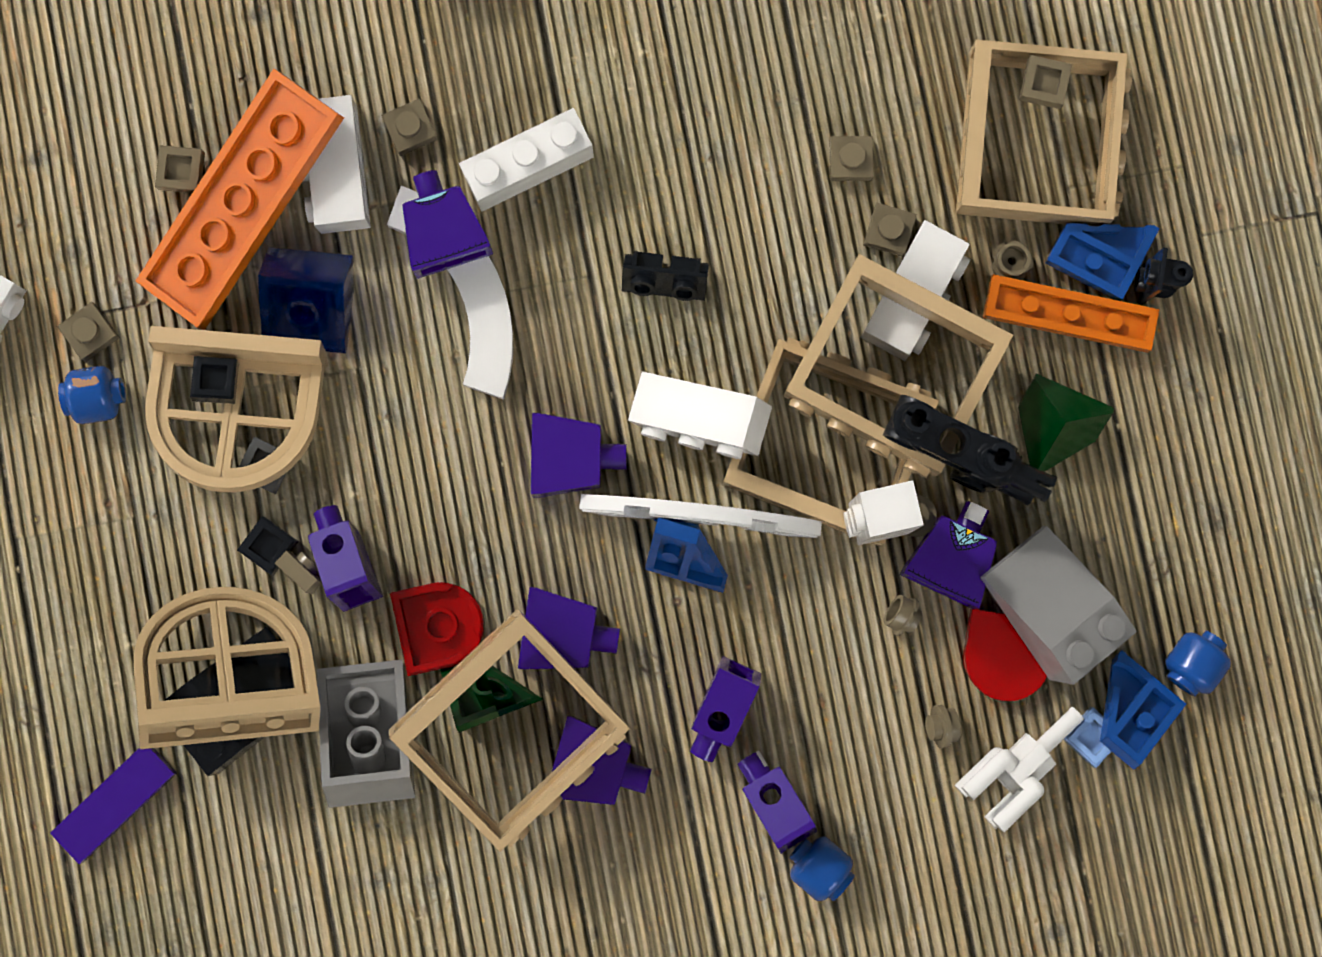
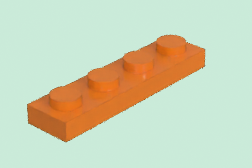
(1071, 313)

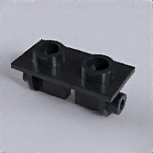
(1161, 277)
(683, 280)

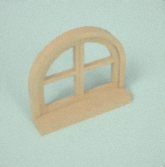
(256, 355)
(228, 714)

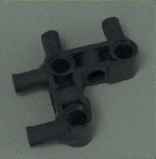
(982, 460)

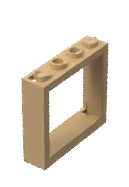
(1113, 124)
(925, 304)
(838, 369)
(546, 795)

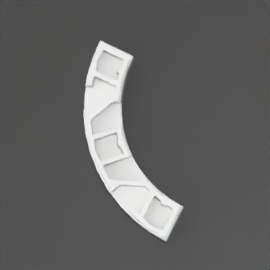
(486, 311)
(700, 514)

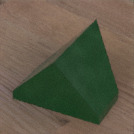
(1058, 421)
(489, 698)

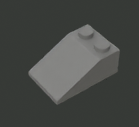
(1057, 607)
(354, 725)

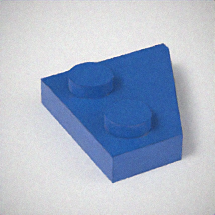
(1102, 255)
(684, 555)
(1136, 711)

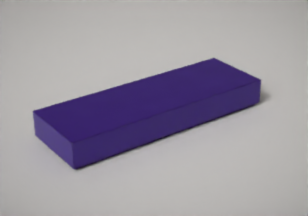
(113, 803)

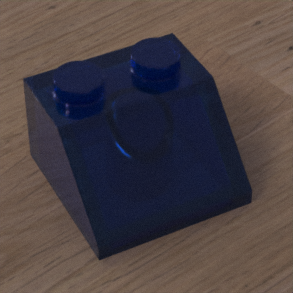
(307, 296)

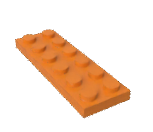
(239, 199)

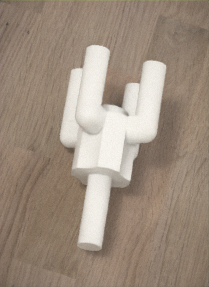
(1018, 771)

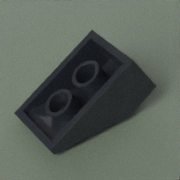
(250, 675)

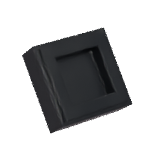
(214, 379)
(267, 544)

